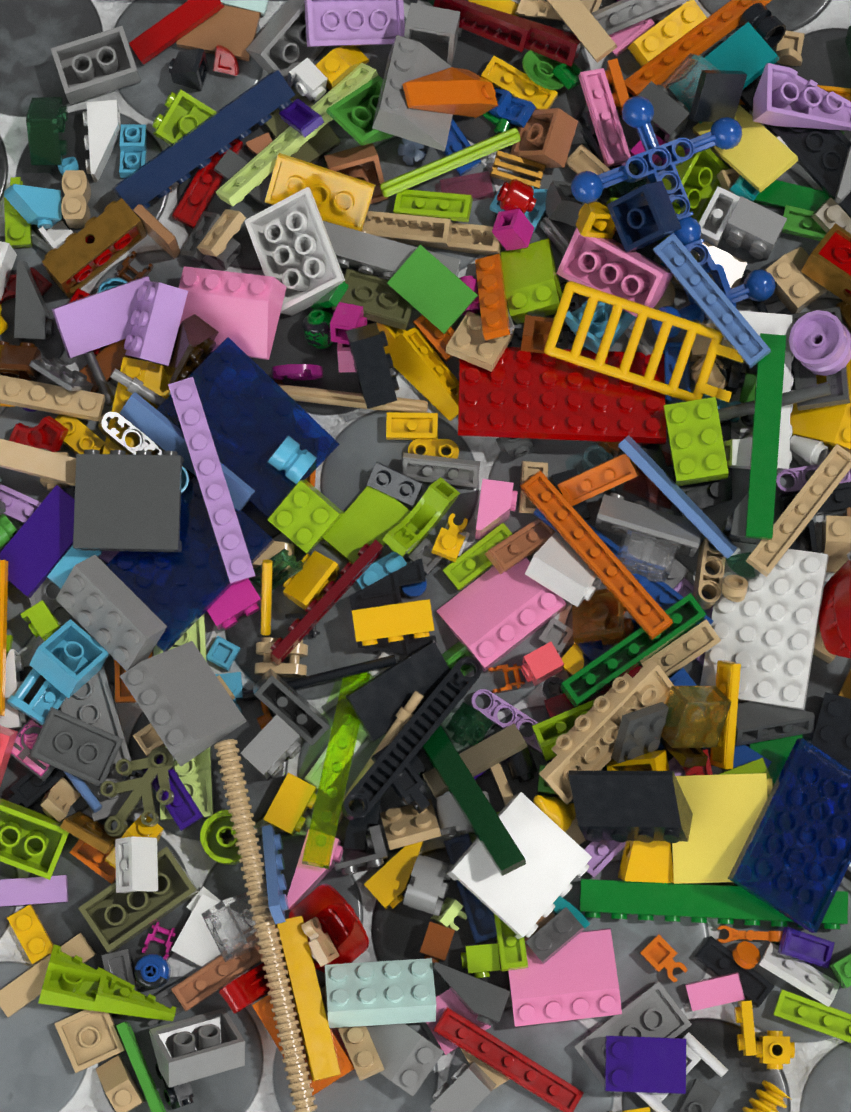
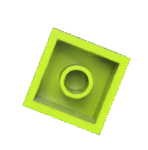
(305, 516)

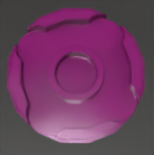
(297, 372)

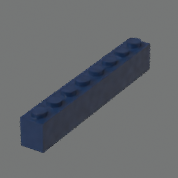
(205, 140)

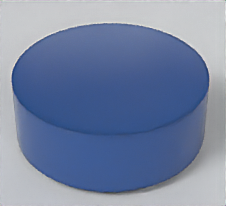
(414, 590)

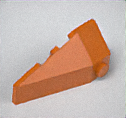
(451, 92)

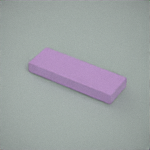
(33, 891)

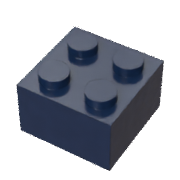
(644, 216)

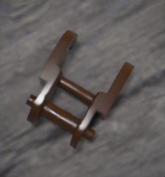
(126, 266)

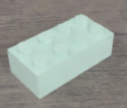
(380, 993)

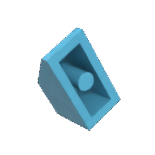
(36, 204)

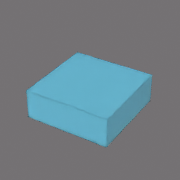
(223, 653)

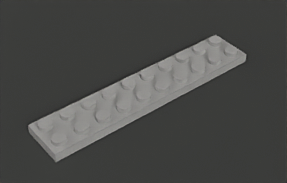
(95, 706)

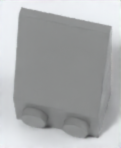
(404, 1055)

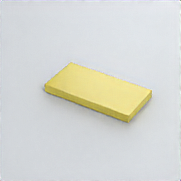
(758, 156)

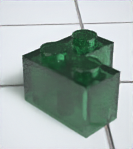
(44, 128)

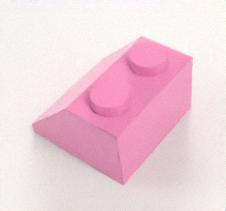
(495, 504)

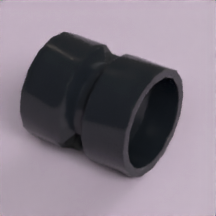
(767, 26)

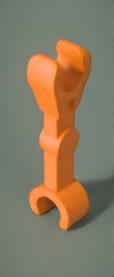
(770, 936)

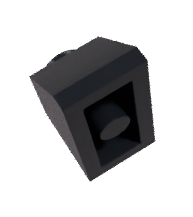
(189, 68)

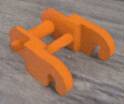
(505, 670)

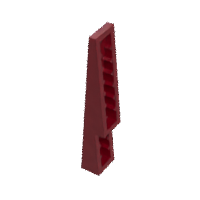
(515, 31)

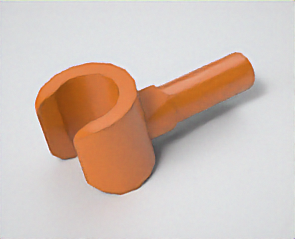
(266, 718)

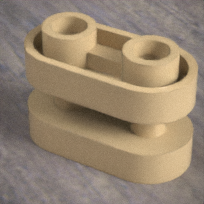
(290, 670)

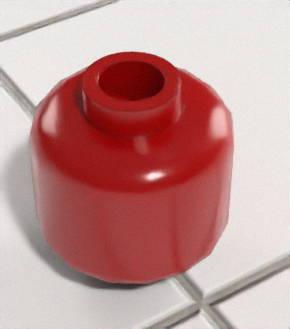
(516, 196)

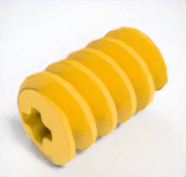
(767, 1100)

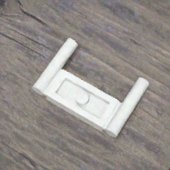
(694, 1053)

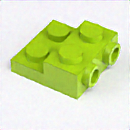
(180, 117)

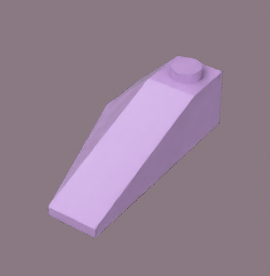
(794, 102)

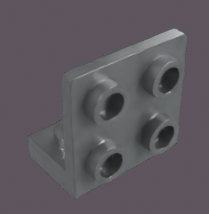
(54, 372)
(375, 843)

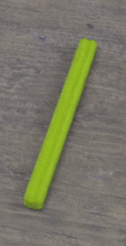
(450, 162)

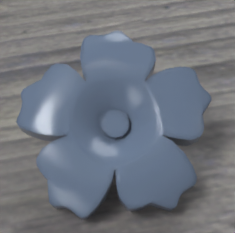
(411, 151)

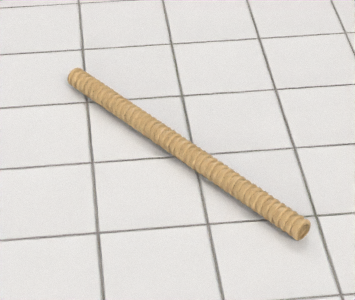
(265, 926)

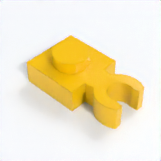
(450, 541)

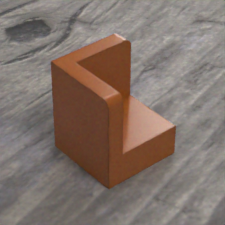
(535, 333)

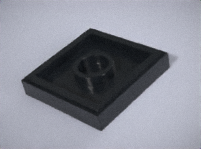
(717, 95)

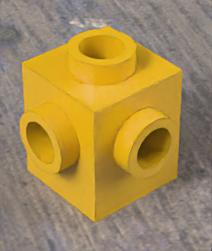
(765, 1053)

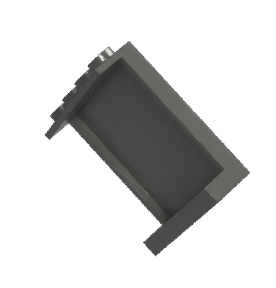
(127, 501)

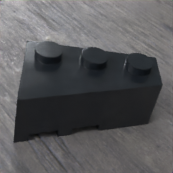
(372, 365)

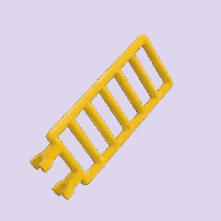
(644, 312)

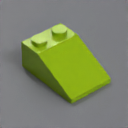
(531, 281)

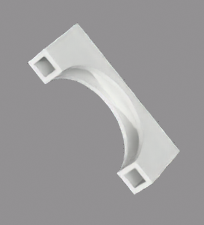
(739, 450)

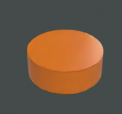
(746, 955)

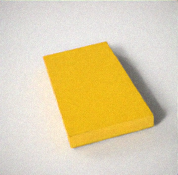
(337, 196)

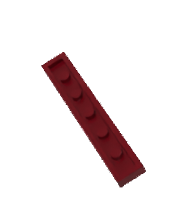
(318, 609)

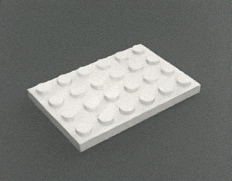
(771, 629)

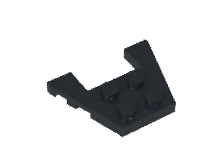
(705, 493)
(387, 592)

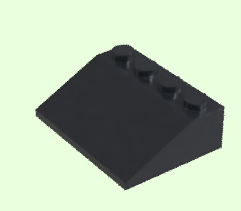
(630, 806)

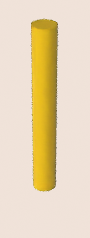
(266, 597)

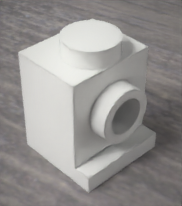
(308, 80)

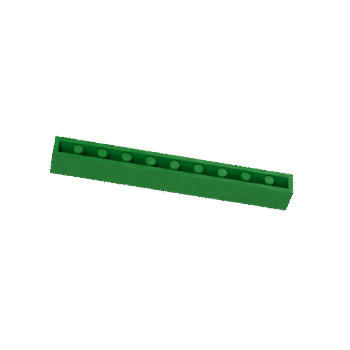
(690, 901)

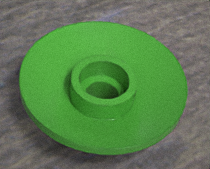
(540, 69)

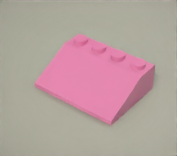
(236, 306)
(499, 612)
(570, 985)

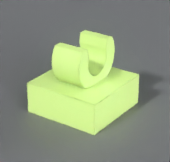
(450, 909)

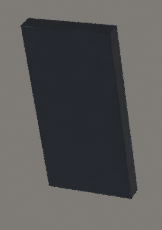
(383, 696)

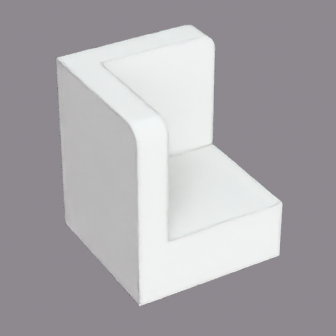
(56, 235)

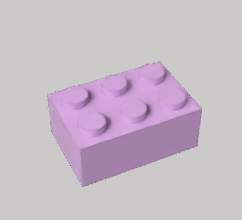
(155, 322)

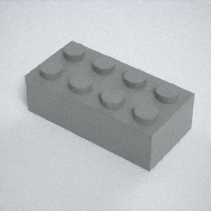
(110, 612)

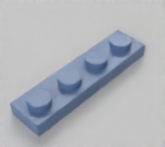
(275, 880)

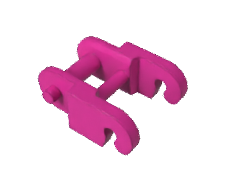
(151, 937)

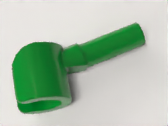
(502, 124)

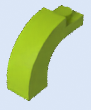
(422, 518)

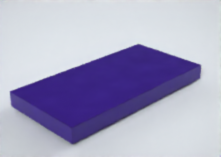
(40, 542)

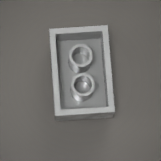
(95, 65)

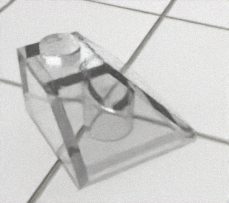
(685, 78)

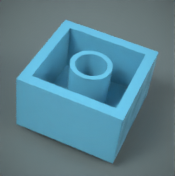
(69, 658)

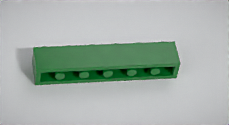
(630, 653)

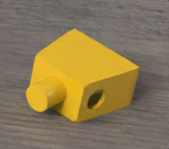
(647, 862)

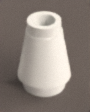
(810, 450)

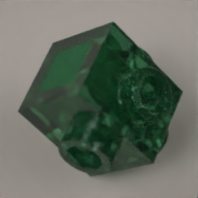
(468, 725)

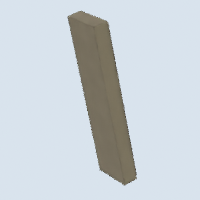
(482, 756)

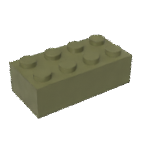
(122, 916)

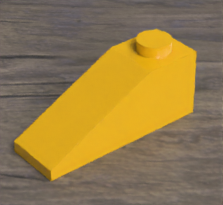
(392, 879)

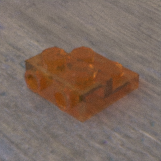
(601, 619)

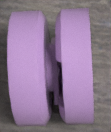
(820, 343)

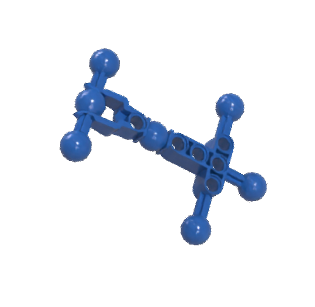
(725, 134)

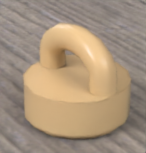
(734, 588)

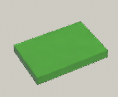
(432, 289)

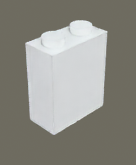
(563, 571)

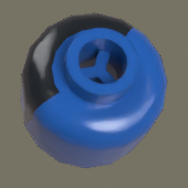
(159, 978)

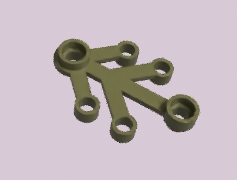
(140, 789)

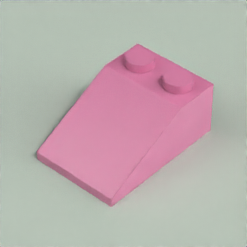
(307, 876)

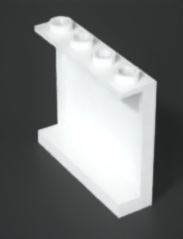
(530, 890)

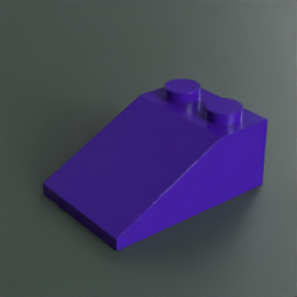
(645, 1064)

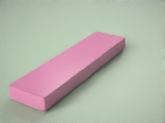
(604, 117)

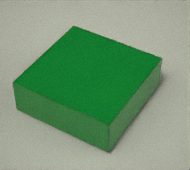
(568, 75)

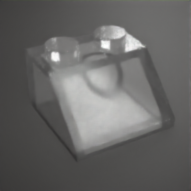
(232, 926)

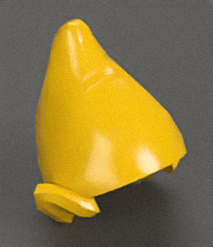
(556, 810)

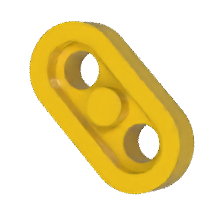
(434, 447)

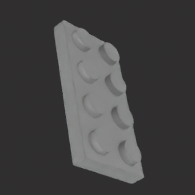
(647, 1016)

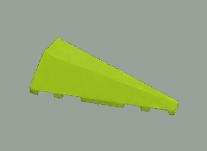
(79, 986)

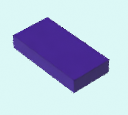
(301, 117)
(806, 947)

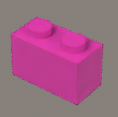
(235, 602)

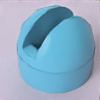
(68, 163)

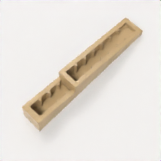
(433, 233)

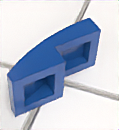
(511, 108)

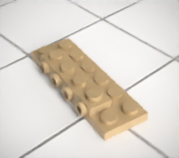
(593, 737)

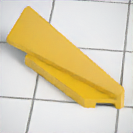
(423, 368)

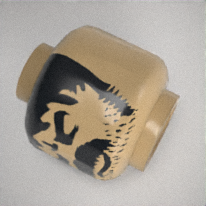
(718, 374)

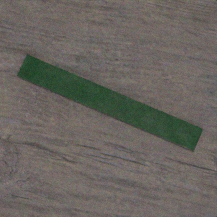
(473, 803)

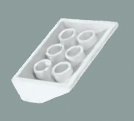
(296, 250)

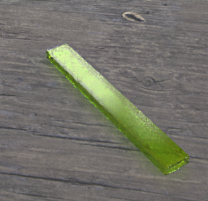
(334, 777)

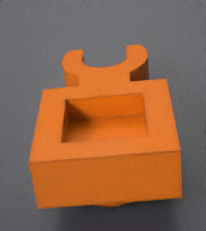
(660, 955)

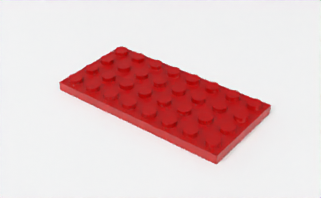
(559, 400)

